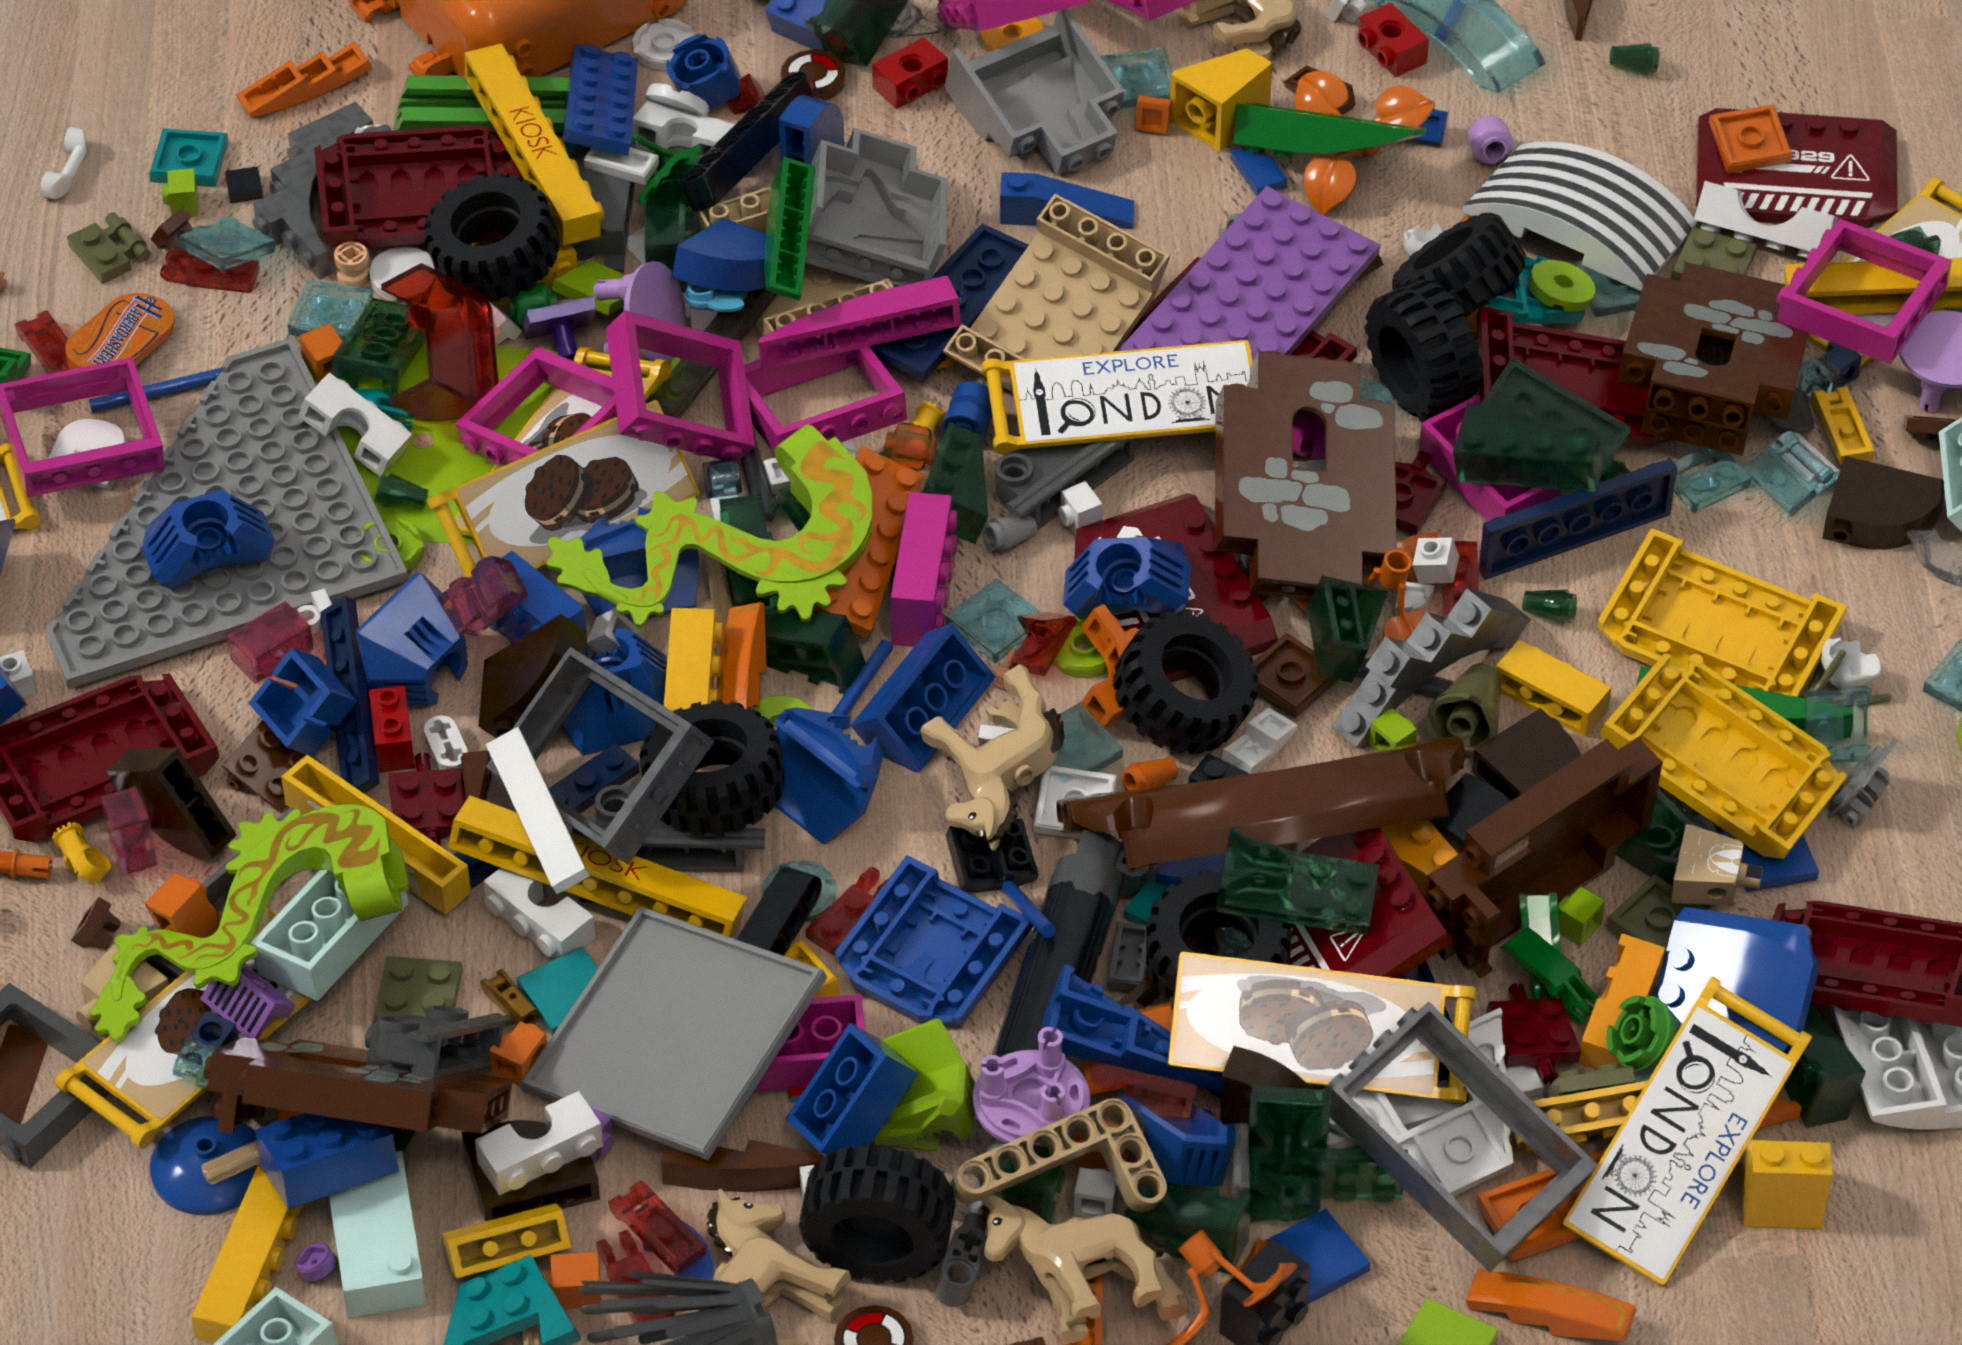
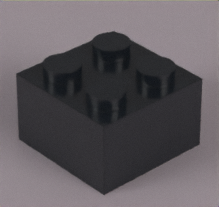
(1273, 1315)

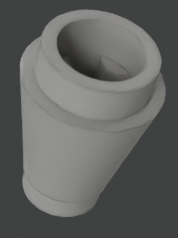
(1008, 531)

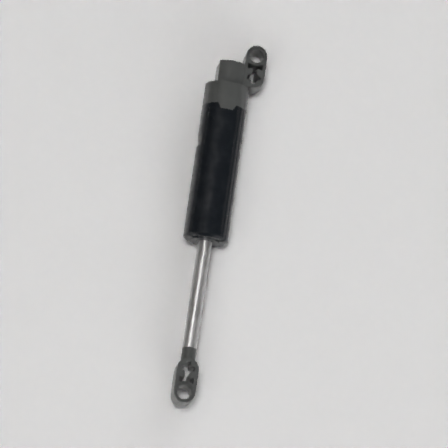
(1081, 908)

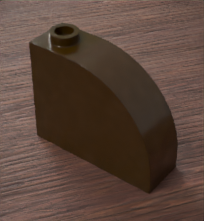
(1880, 504)
(521, 669)
(1524, 754)
(174, 800)
(1248, 1069)
(567, 1187)

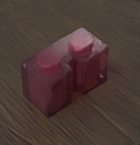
(483, 597)
(267, 639)
(129, 830)

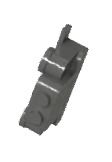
(617, 201)
(1034, 477)
(679, 849)
(435, 1044)

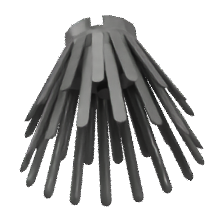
(726, 1313)

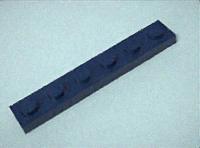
(344, 660)
(577, 791)

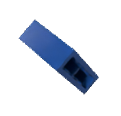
(805, 124)
(722, 258)

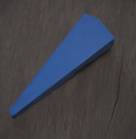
(1112, 1034)

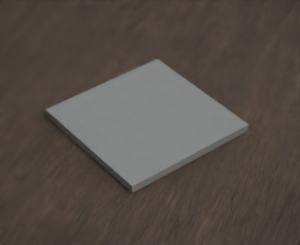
(675, 1031)

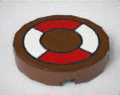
(822, 68)
(874, 1327)

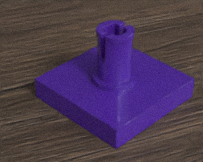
(559, 321)

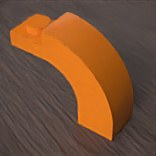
(1110, 641)

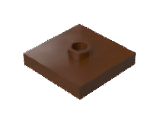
(1290, 675)

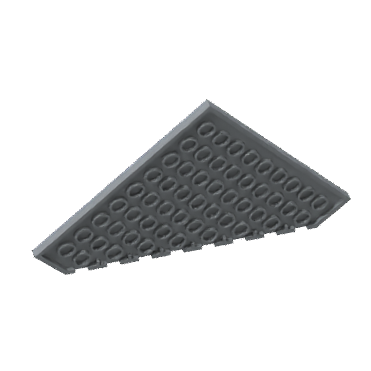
(260, 451)

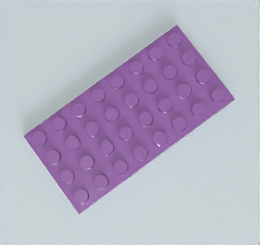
(1261, 280)

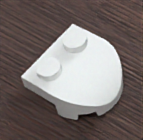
(85, 436)

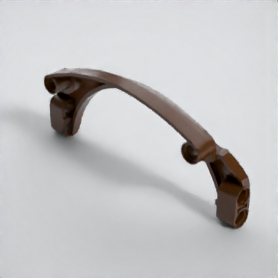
(1273, 805)

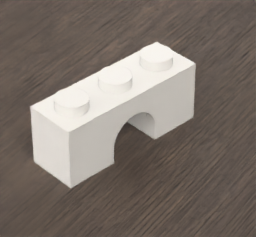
(677, 127)
(336, 404)
(553, 928)
(514, 1161)

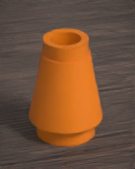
(1149, 774)

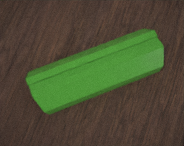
(452, 103)

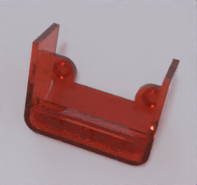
(457, 340)

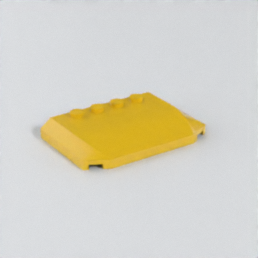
(1718, 618)
(1728, 754)

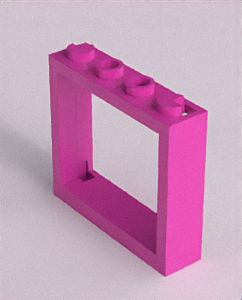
(988, 14)
(1851, 330)
(637, 331)
(538, 367)
(844, 422)
(91, 465)

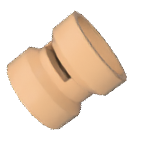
(352, 264)

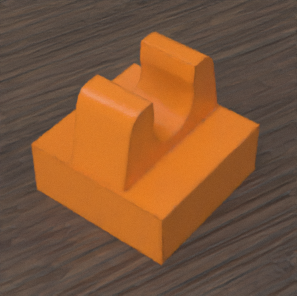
(1153, 114)

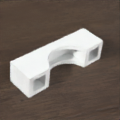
(1724, 208)

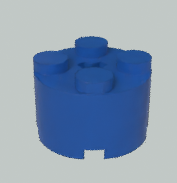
(704, 69)

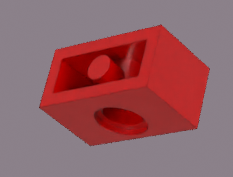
(1393, 39)
(910, 73)
(391, 729)

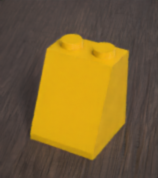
(1208, 94)
(1785, 1183)

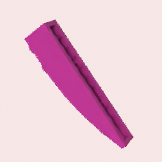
(864, 322)

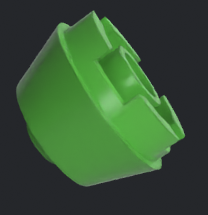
(1642, 1032)

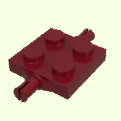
(1416, 493)
(427, 797)
(1536, 1033)

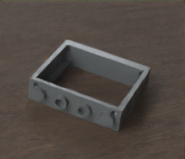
(64, 1111)

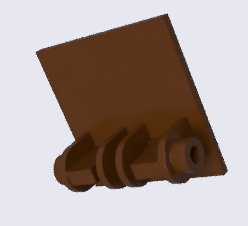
(260, 764)

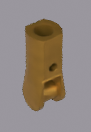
(511, 1000)

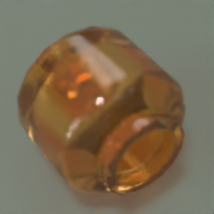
(911, 445)

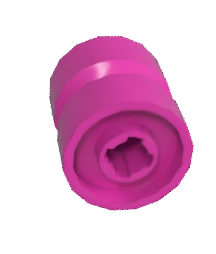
(1308, 435)

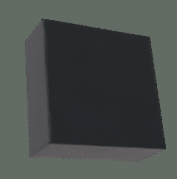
(244, 184)

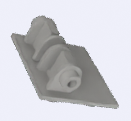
(1864, 789)

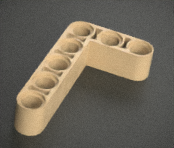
(1063, 1149)

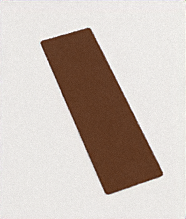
(19, 1066)

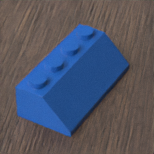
(935, 679)

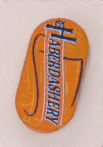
(121, 330)

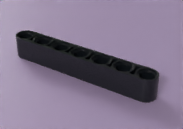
(742, 145)

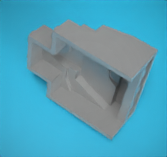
(1042, 94)
(876, 211)

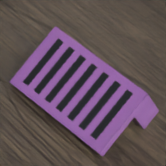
(247, 1003)

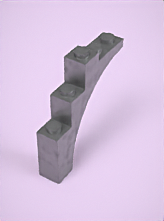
(294, 188)
(1401, 667)

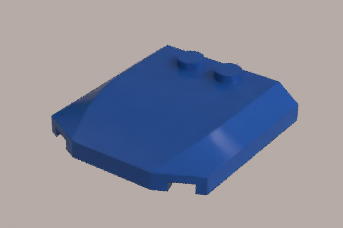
(929, 946)
(1752, 956)

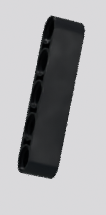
(782, 910)

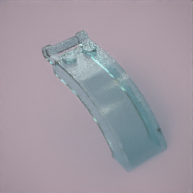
(1479, 36)

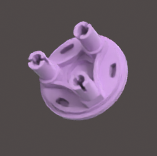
(649, 293)
(1935, 356)
(1029, 1089)

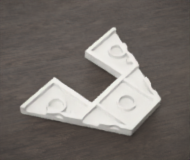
(1463, 1144)

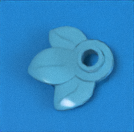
(718, 300)

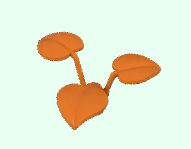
(1333, 180)
(1393, 575)
(1207, 1258)

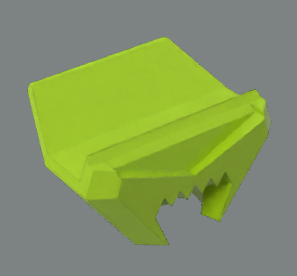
(938, 1095)

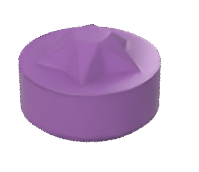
(315, 1262)

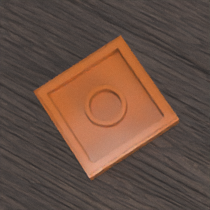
(1750, 138)

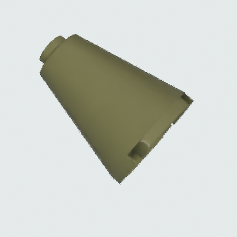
(1468, 708)

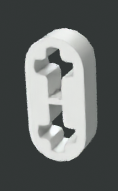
(439, 748)

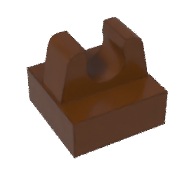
(169, 231)
(92, 923)

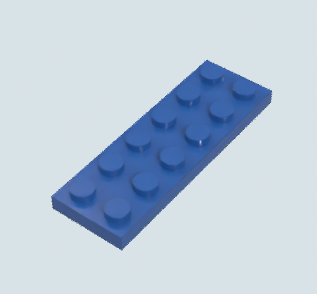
(600, 99)

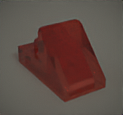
(1044, 640)

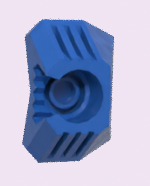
(205, 536)
(626, 564)
(1128, 576)
(410, 642)
(604, 718)
(825, 771)
(1187, 1148)

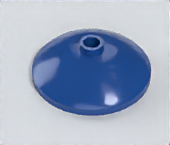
(179, 1162)

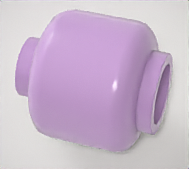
(1490, 140)

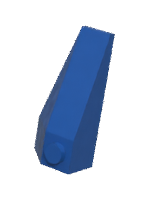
(1027, 194)

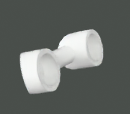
(58, 184)

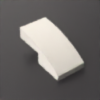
(1261, 742)

